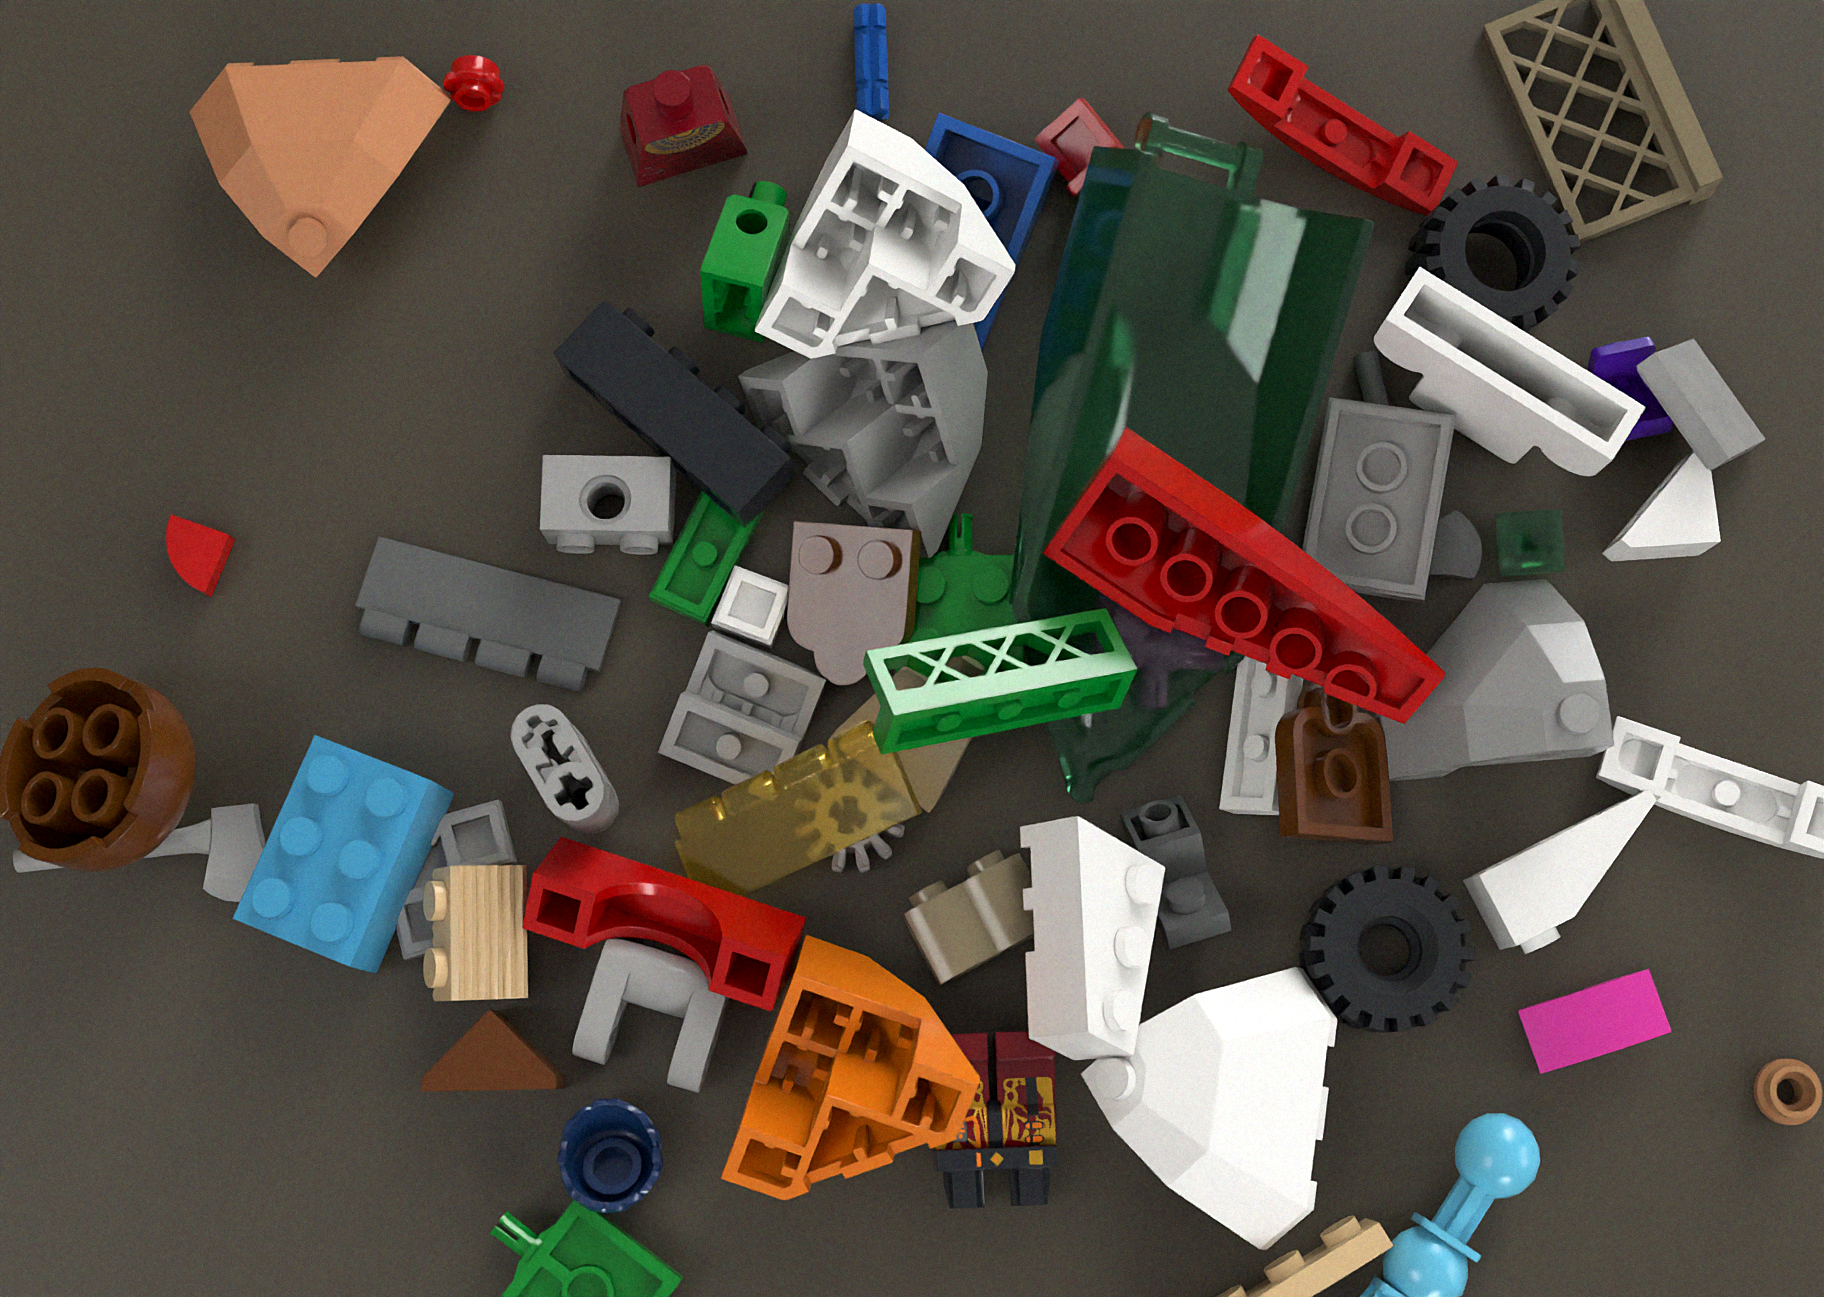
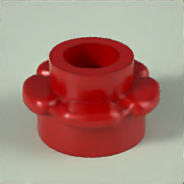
(474, 83)

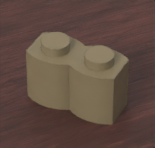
(974, 919)

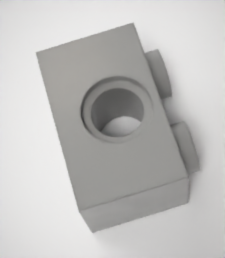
(577, 482)

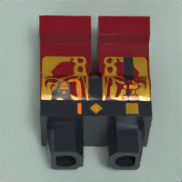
(1004, 1132)

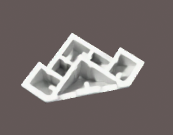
(882, 249)
(1229, 1100)

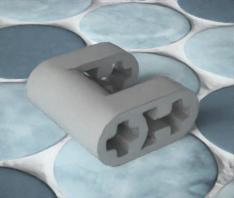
(562, 782)
(657, 982)

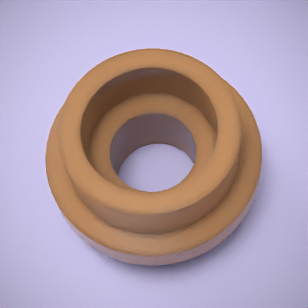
(1806, 1088)

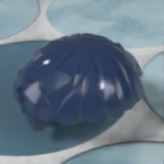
(609, 1156)

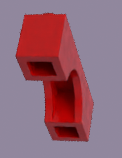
(599, 896)

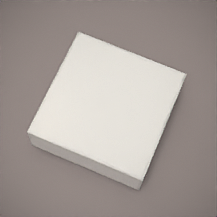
(752, 607)

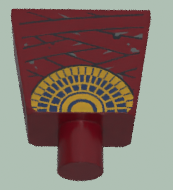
(678, 124)

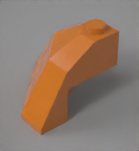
(847, 1077)

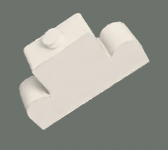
(1502, 380)

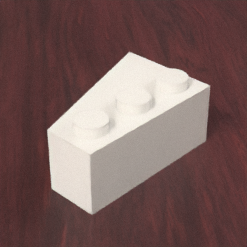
(1091, 937)

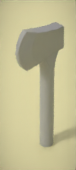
(229, 837)

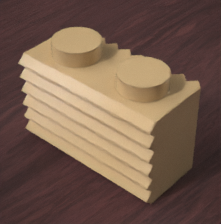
(477, 933)

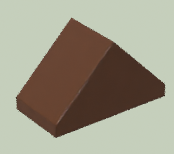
(493, 1058)

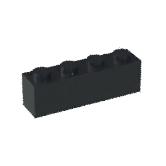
(676, 412)

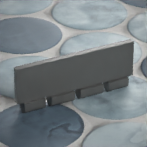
(500, 608)

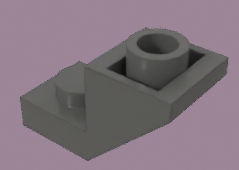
(1189, 900)

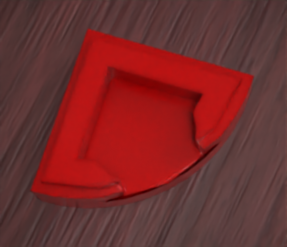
(197, 552)

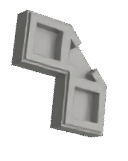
(462, 838)

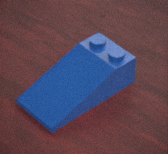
(1004, 181)

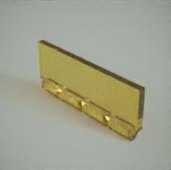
(823, 808)

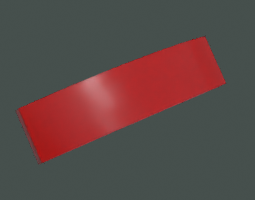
(1336, 136)

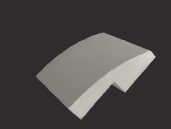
(741, 710)

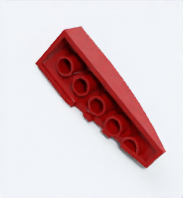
(1217, 571)

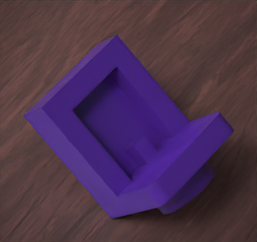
(1617, 367)

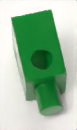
(744, 260)

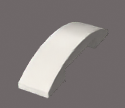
(1715, 789)

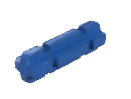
(871, 60)

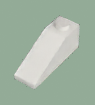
(1553, 878)

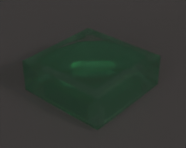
(1529, 542)

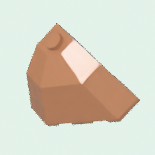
(314, 144)

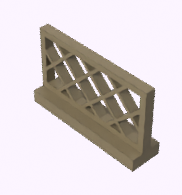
(1656, 95)

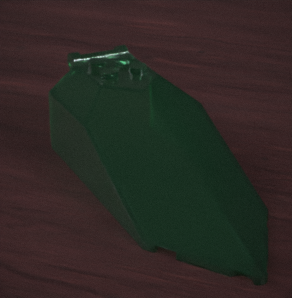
(1202, 333)

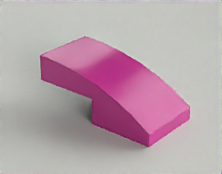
(1594, 1021)

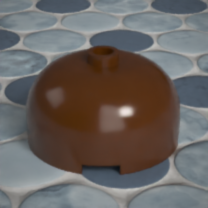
(97, 772)

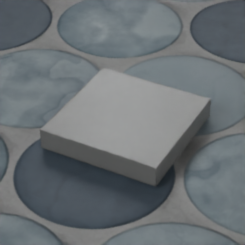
(1700, 403)

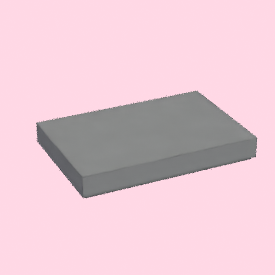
(1379, 496)

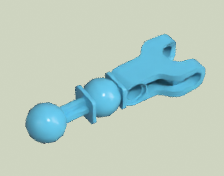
(1494, 1161)

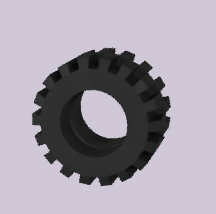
(1523, 224)

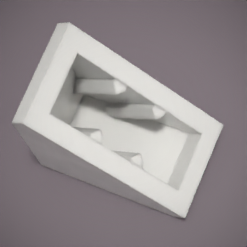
(1675, 518)

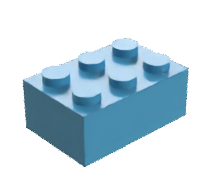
(344, 855)

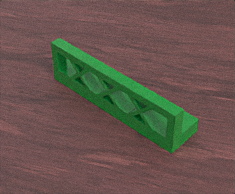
(1001, 700)

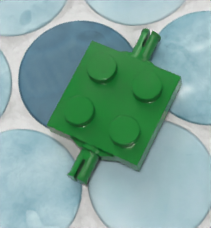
(963, 590)
(583, 1258)

